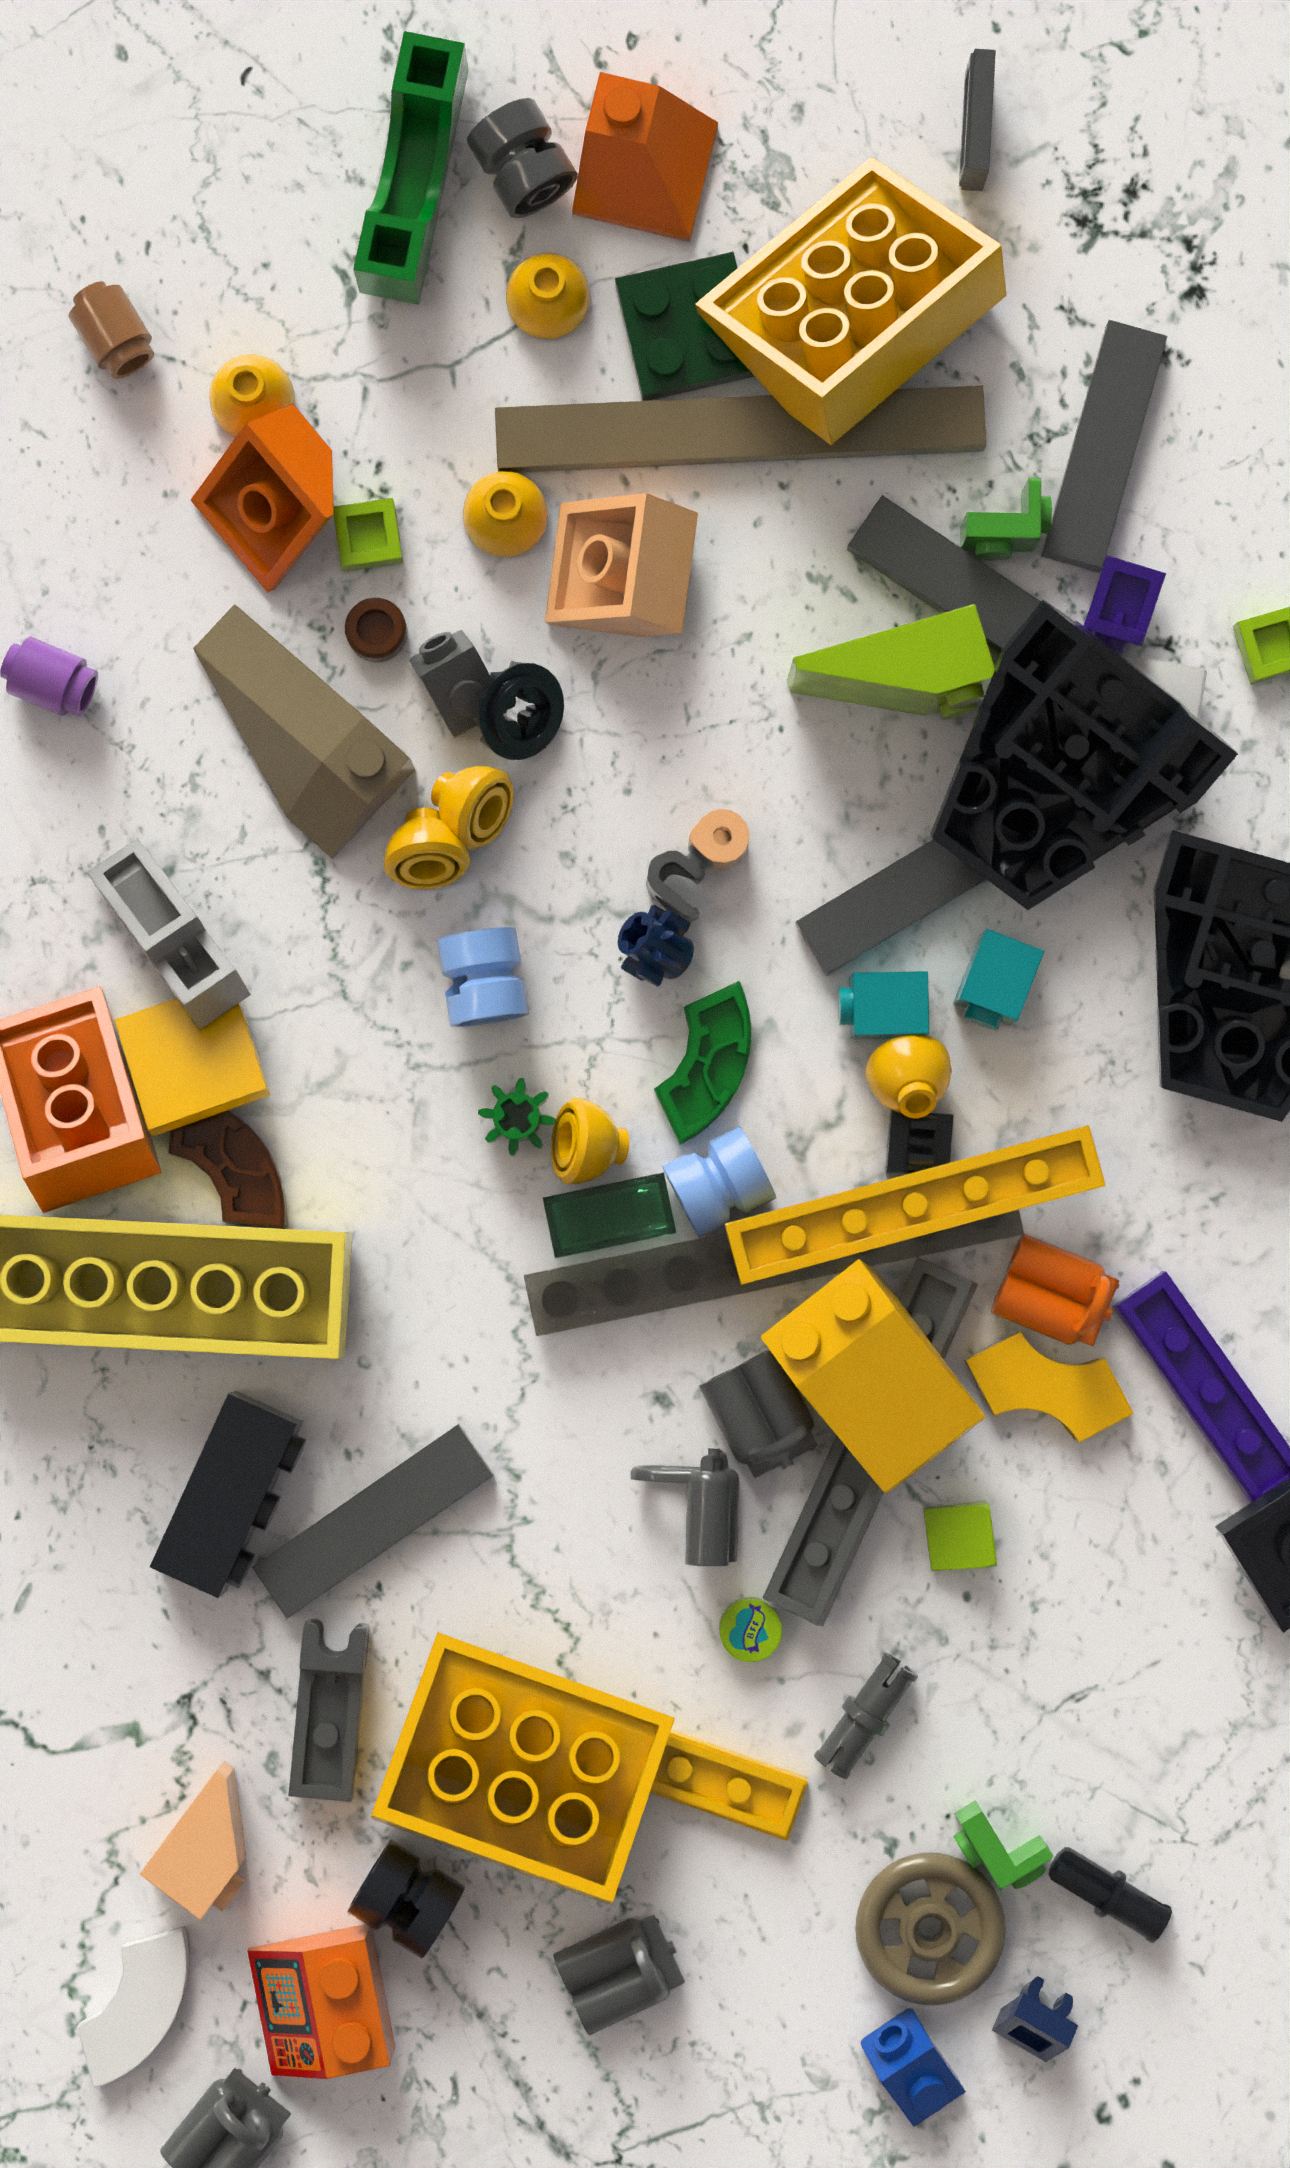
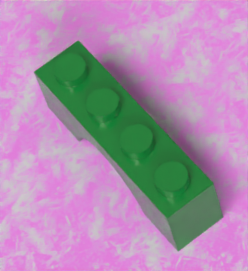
(417, 156)

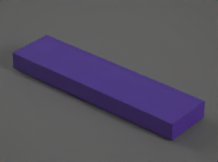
(1206, 1385)

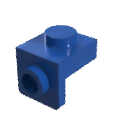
(911, 2067)

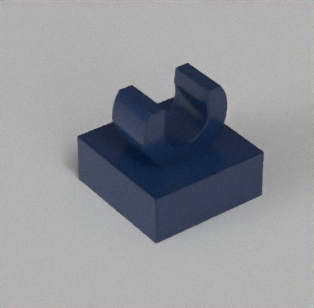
(1034, 2025)

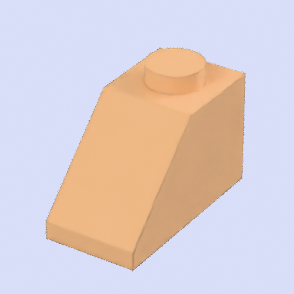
(203, 1849)

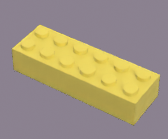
(174, 1286)

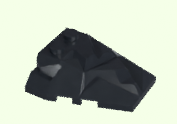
(1069, 761)
(1223, 975)

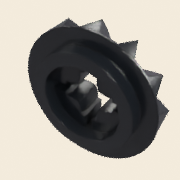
(534, 725)

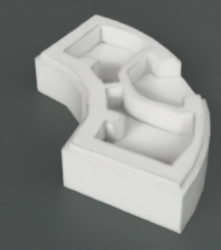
(141, 2009)

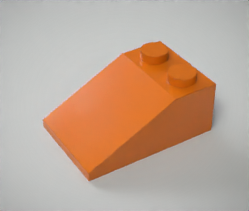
(72, 1102)

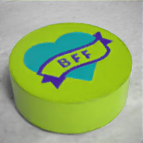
(750, 1629)

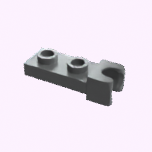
(328, 1715)

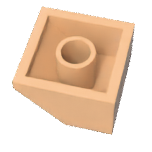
(622, 565)

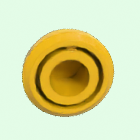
(547, 295)
(247, 390)
(505, 514)
(474, 803)
(425, 852)
(909, 1074)
(586, 1142)

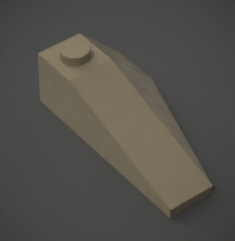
(307, 740)

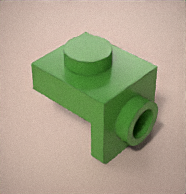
(999, 534)
(982, 1845)

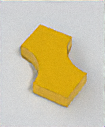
(1077, 1395)

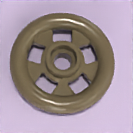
(890, 1963)

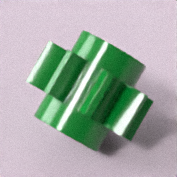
(499, 1116)

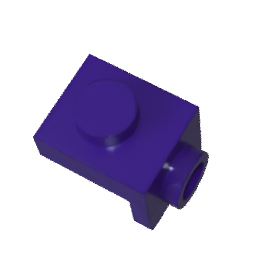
(1124, 603)

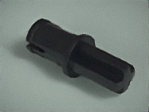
(1110, 1893)

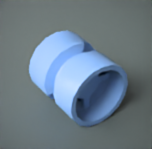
(483, 976)
(719, 1182)

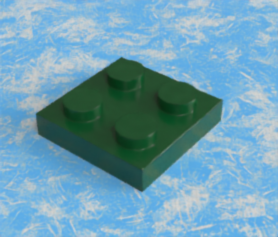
(666, 335)

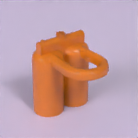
(1055, 1292)

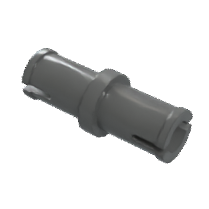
(865, 1716)

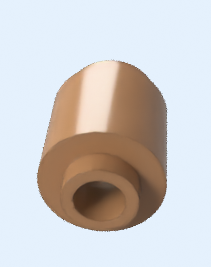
(111, 329)

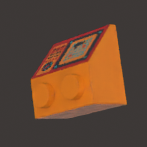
(323, 2004)

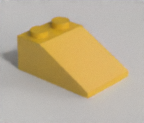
(873, 1375)

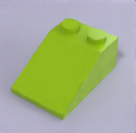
(907, 669)

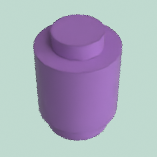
(49, 677)

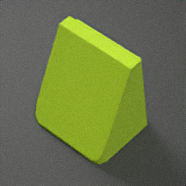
(960, 1536)

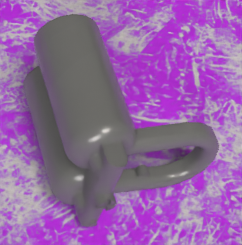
(760, 1414)
(710, 1506)
(619, 1972)
(228, 2127)

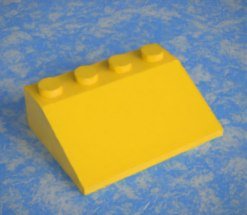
(855, 298)
(523, 1768)

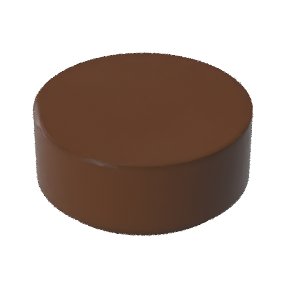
(376, 629)

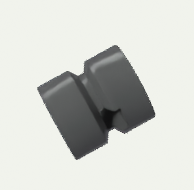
(517, 150)

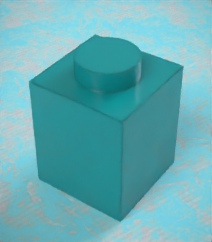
(997, 980)
(885, 1004)

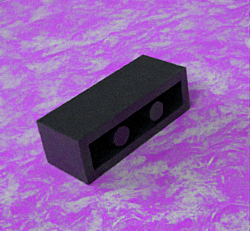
(229, 1495)

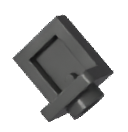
(452, 677)

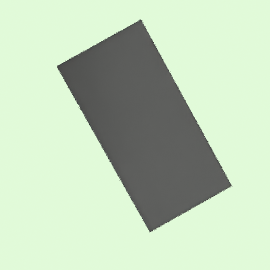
(977, 120)

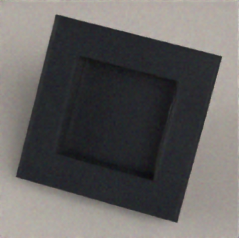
(918, 1142)

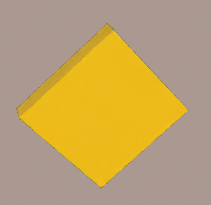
(189, 1071)

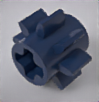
(655, 945)

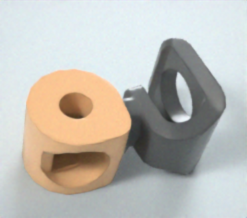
(714, 843)

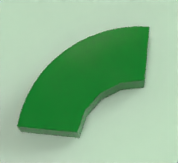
(712, 1063)

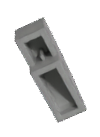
(169, 933)

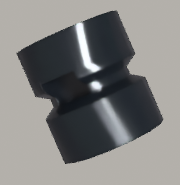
(413, 1922)

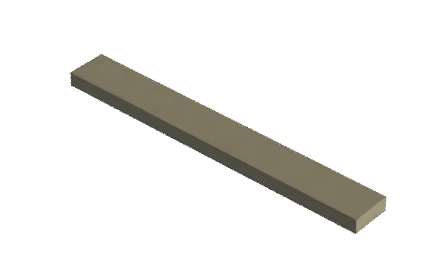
(729, 431)

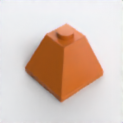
(643, 158)
(270, 493)

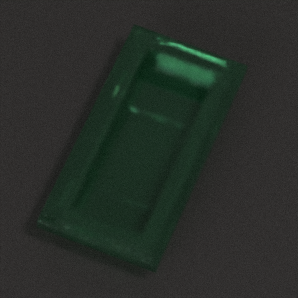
(609, 1215)

